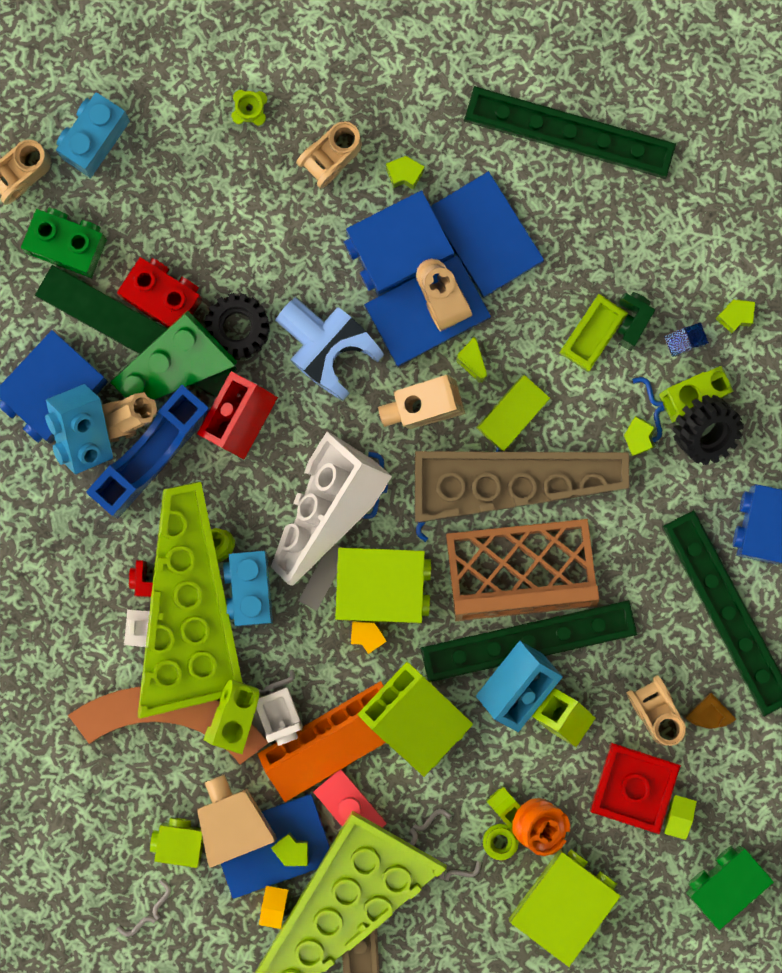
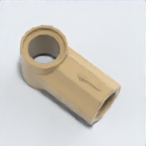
(128, 415)

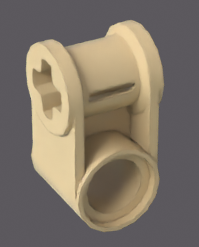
(330, 155)
(17, 173)
(443, 298)
(657, 710)

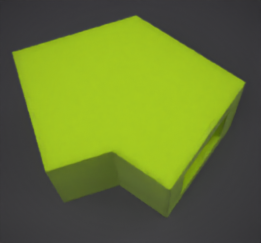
(404, 171)
(737, 314)
(640, 436)
(504, 805)
(679, 817)
(291, 851)

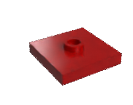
(635, 788)

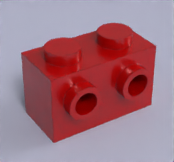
(157, 293)
(237, 415)

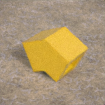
(367, 635)
(273, 907)

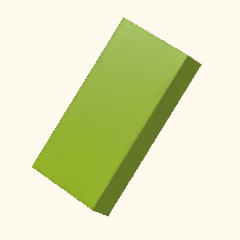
(593, 333)
(513, 413)

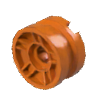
(540, 826)

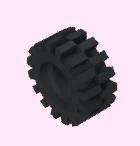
(238, 305)
(698, 420)

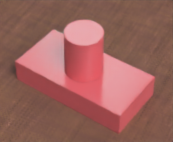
(343, 797)

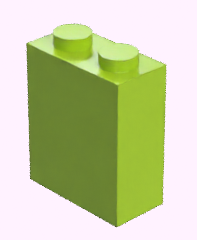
(382, 585)
(415, 719)
(565, 906)

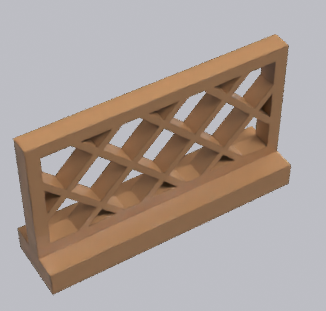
(526, 600)

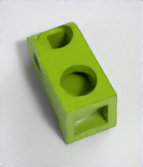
(682, 394)
(233, 717)

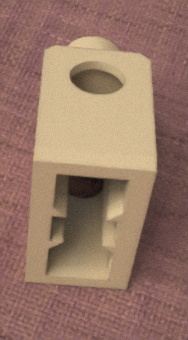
(438, 399)
(231, 823)

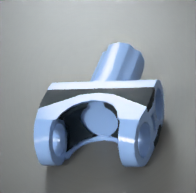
(324, 342)

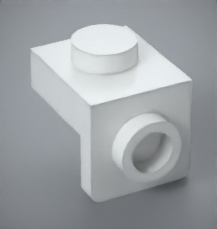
(279, 716)

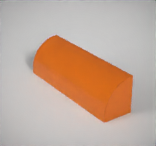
(321, 747)

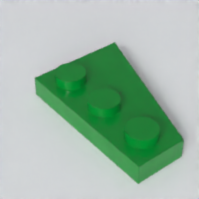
(176, 358)

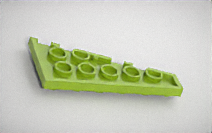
(188, 631)
(349, 896)

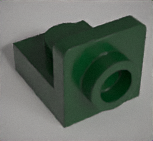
(634, 326)

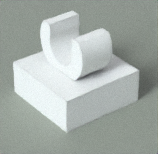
(136, 628)

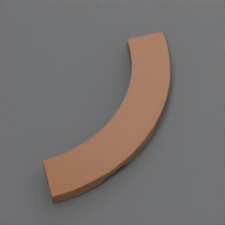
(121, 709)

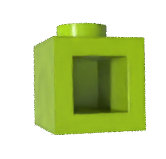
(564, 717)
(177, 843)

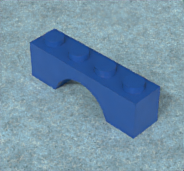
(150, 454)

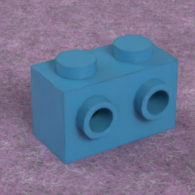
(92, 134)
(78, 429)
(250, 588)
(519, 686)

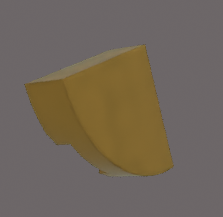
(710, 714)

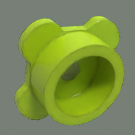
(245, 98)

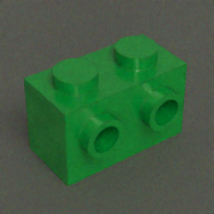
(64, 242)
(728, 886)

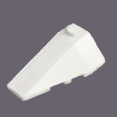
(338, 495)

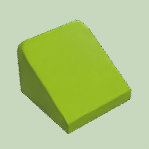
(471, 360)

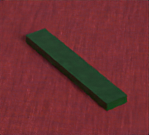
(570, 132)
(110, 318)
(726, 611)
(546, 636)

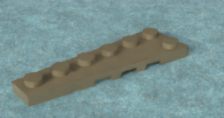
(481, 482)

